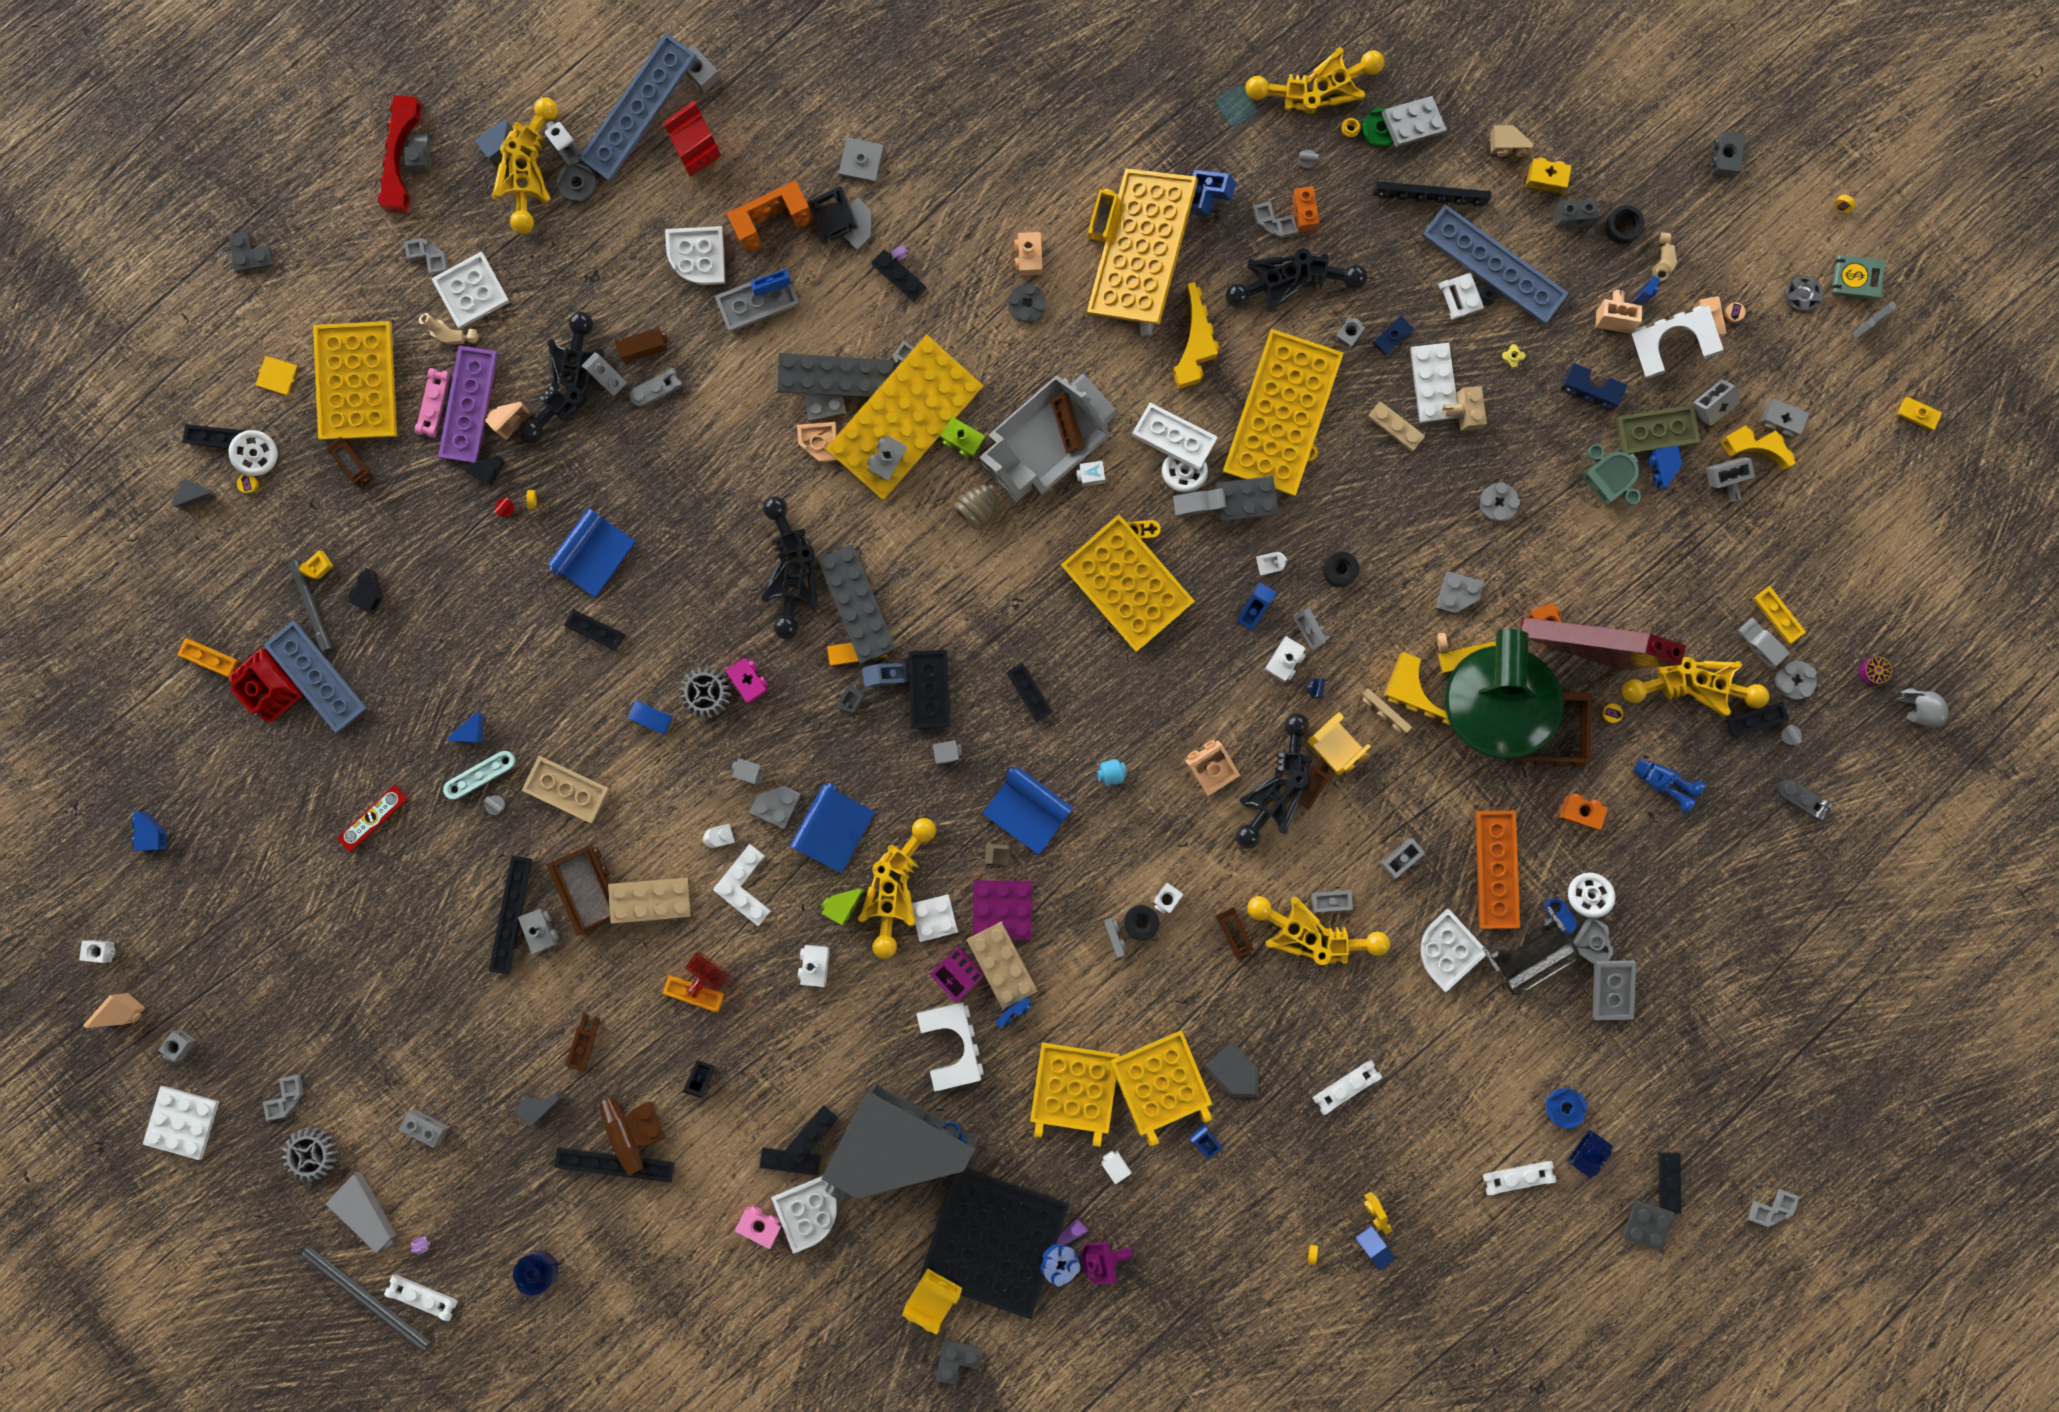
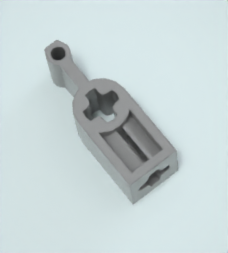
(1199, 502)
(1763, 643)

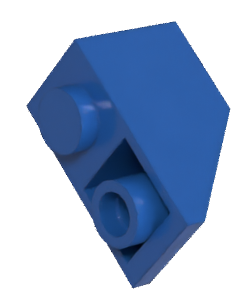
(1665, 465)
(147, 833)

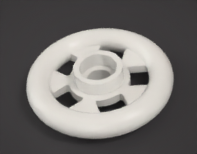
(261, 438)
(1173, 481)
(1598, 881)

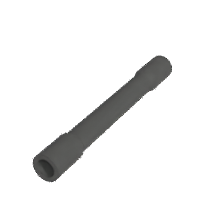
(321, 635)

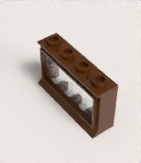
(583, 888)

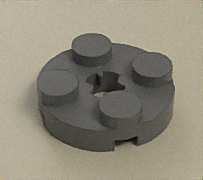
(582, 192)
(1029, 292)

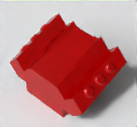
(692, 138)
(264, 686)

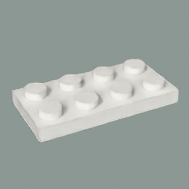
(1433, 381)
(1174, 436)

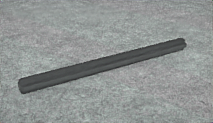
(365, 1298)

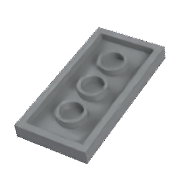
(743, 308)

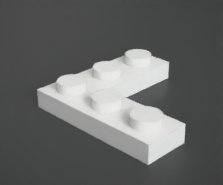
(731, 890)

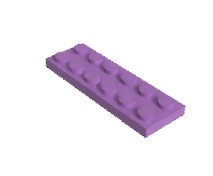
(468, 404)

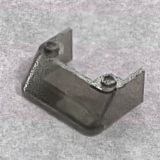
(1536, 958)

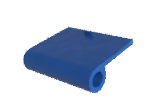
(591, 553)
(1027, 810)
(832, 828)

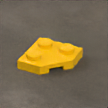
(1375, 1208)

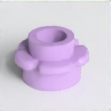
(899, 253)
(420, 1245)

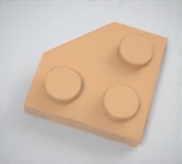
(816, 438)

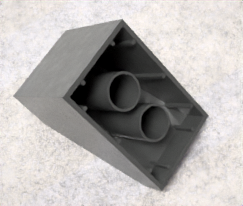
(894, 1147)

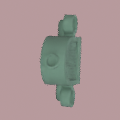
(1613, 475)

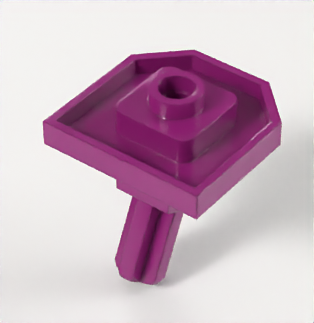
(1100, 1261)

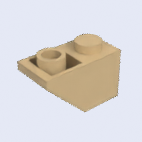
(1509, 140)

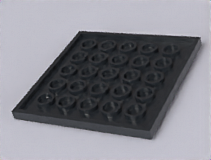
(994, 1240)

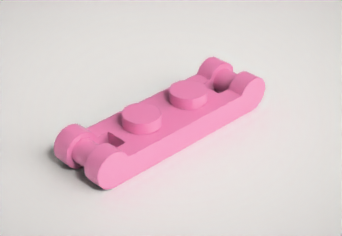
(432, 403)

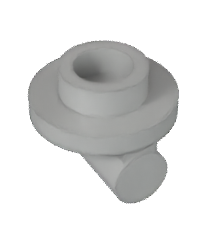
(1308, 159)
(1791, 735)
(494, 804)

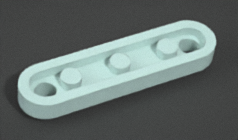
(479, 775)

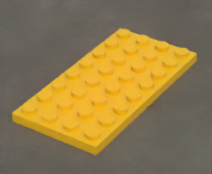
(1142, 246)
(908, 407)
(1283, 411)

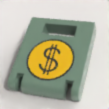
(1855, 277)

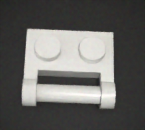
(1466, 294)

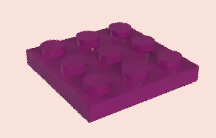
(1003, 902)

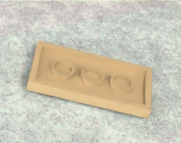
(565, 789)
(649, 900)
(1002, 965)

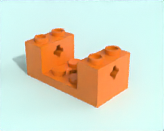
(772, 203)

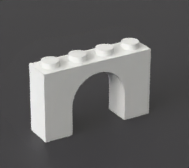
(1699, 322)
(967, 1068)

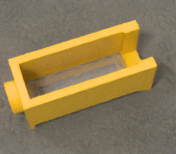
(1102, 215)

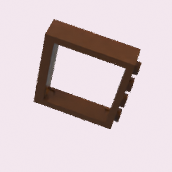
(1585, 737)

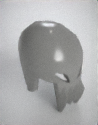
(1931, 707)

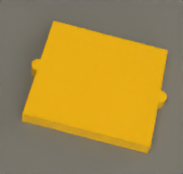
(276, 375)

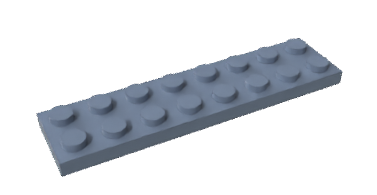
(638, 107)
(1494, 264)

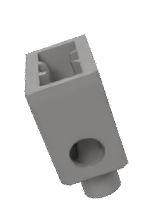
(560, 140)

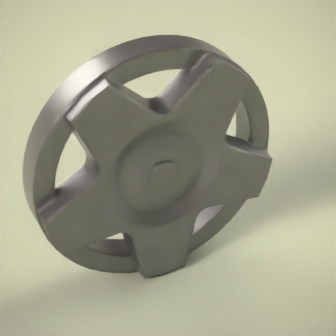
(1803, 293)

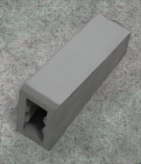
(362, 1213)

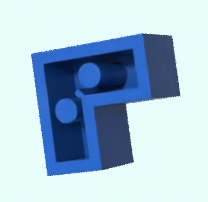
(1211, 186)

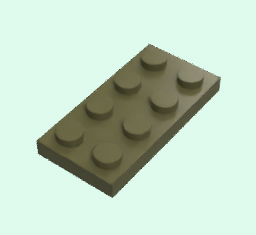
(1658, 429)

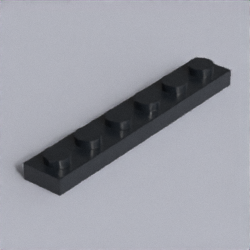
(1438, 194)
(510, 911)
(609, 1164)

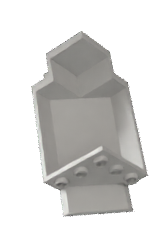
(1029, 442)

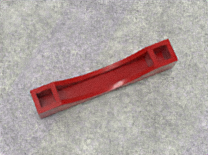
(404, 118)

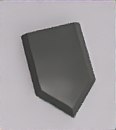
(1234, 1072)

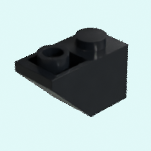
(367, 592)

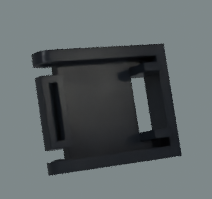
(834, 219)

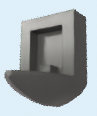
(850, 700)

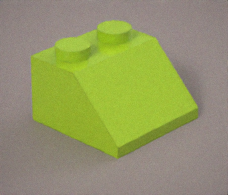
(841, 905)

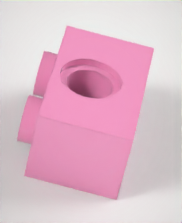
(763, 1237)

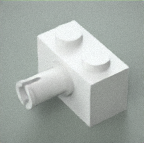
(1285, 659)
(814, 965)

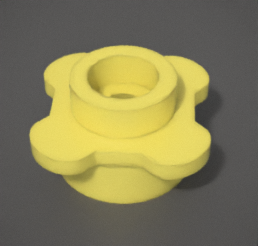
(1513, 361)

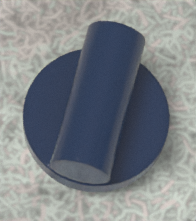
(1316, 688)

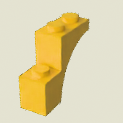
(1770, 446)

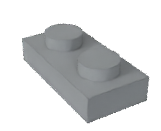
(1332, 901)
(1112, 929)

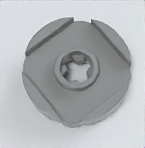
(1503, 492)
(1807, 680)

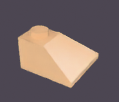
(507, 418)
(116, 1010)

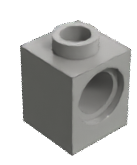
(1344, 339)
(947, 752)
(184, 1043)

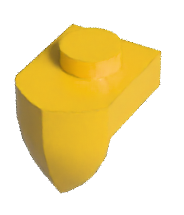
(316, 566)

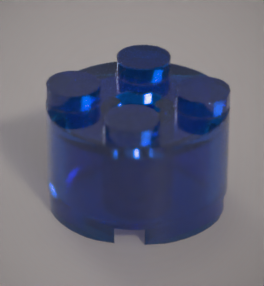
(525, 1275)

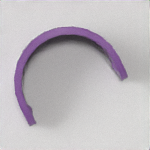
(1072, 1232)

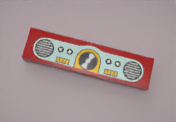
(372, 818)

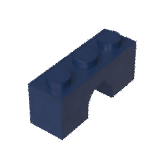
(1577, 383)

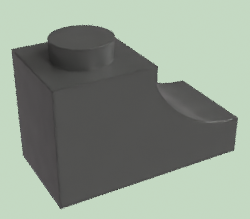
(418, 154)
(532, 1108)

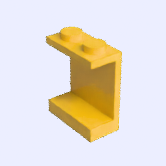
(1337, 746)
(931, 1301)

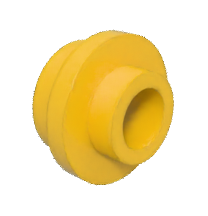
(1350, 122)

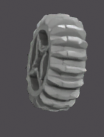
(692, 681)
(295, 1148)

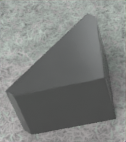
(191, 494)

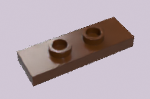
(1067, 423)

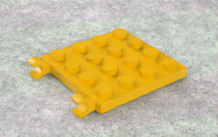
(1161, 1084)
(1074, 1089)

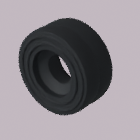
(1348, 561)
(1152, 922)

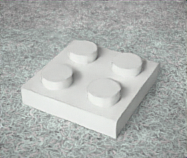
(934, 918)

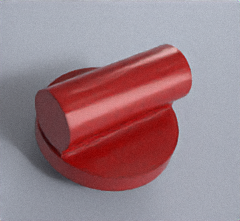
(504, 507)

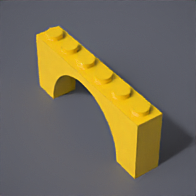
(1406, 688)

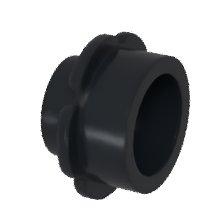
(1488, 300)

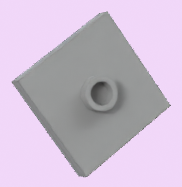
(861, 160)

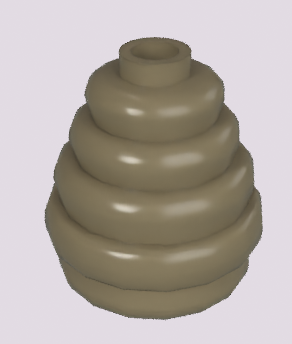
(976, 505)

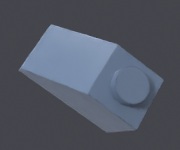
(492, 140)
(885, 674)

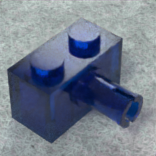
(1590, 1154)

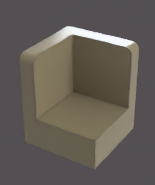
(997, 854)

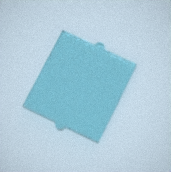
(1236, 106)

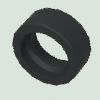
(1632, 212)

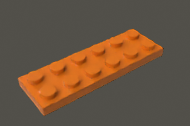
(1497, 869)

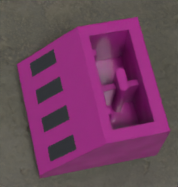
(957, 974)

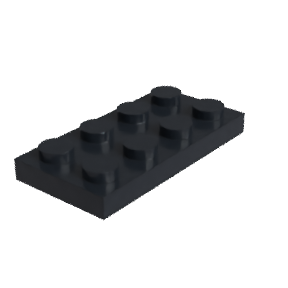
(929, 689)

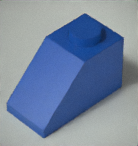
(1256, 606)

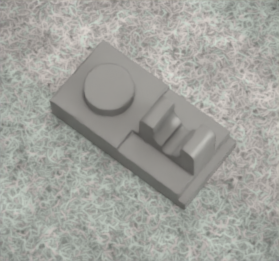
(1310, 629)

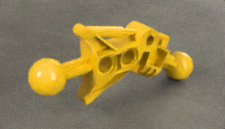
(1296, 89)
(529, 143)
(1674, 684)
(901, 863)
(1336, 944)

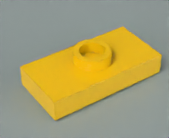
(1919, 413)

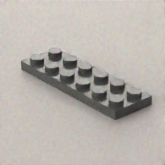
(831, 375)
(856, 604)

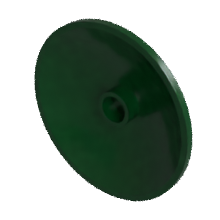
(1504, 698)

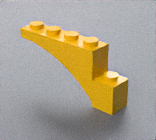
(1200, 344)

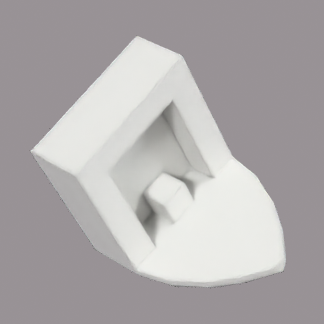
(1271, 562)
(718, 836)

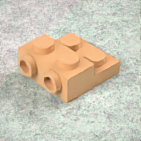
(1212, 767)

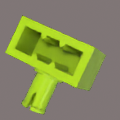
(962, 438)

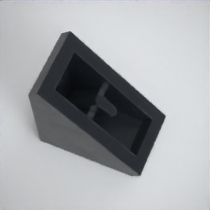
(486, 469)
(699, 1079)

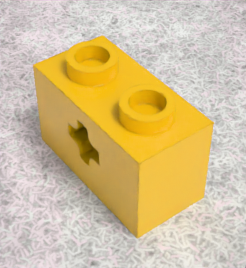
(1555, 182)

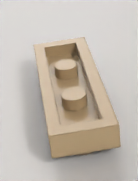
(1396, 426)
(1385, 712)

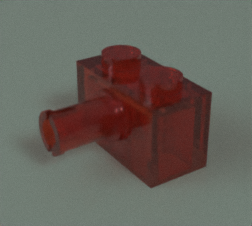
(706, 973)

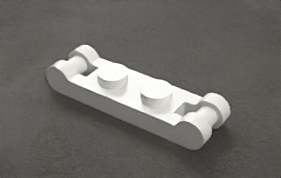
(1347, 1087)
(1519, 1177)
(421, 1297)

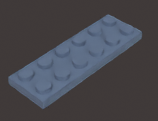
(315, 676)

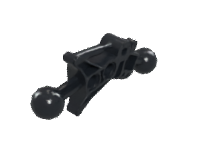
(1315, 270)
(555, 401)
(789, 545)
(1290, 764)

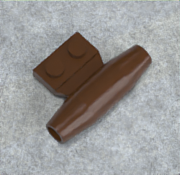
(628, 1133)

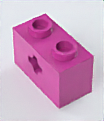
(738, 675)

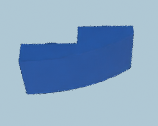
(650, 717)
(1018, 1008)

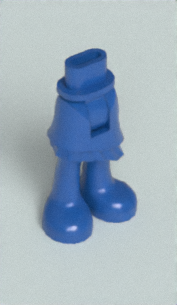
(1661, 778)

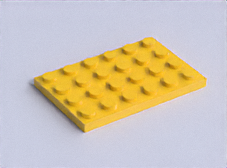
(355, 380)
(1127, 583)

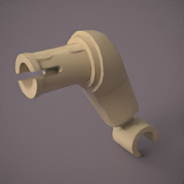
(1668, 258)
(446, 335)

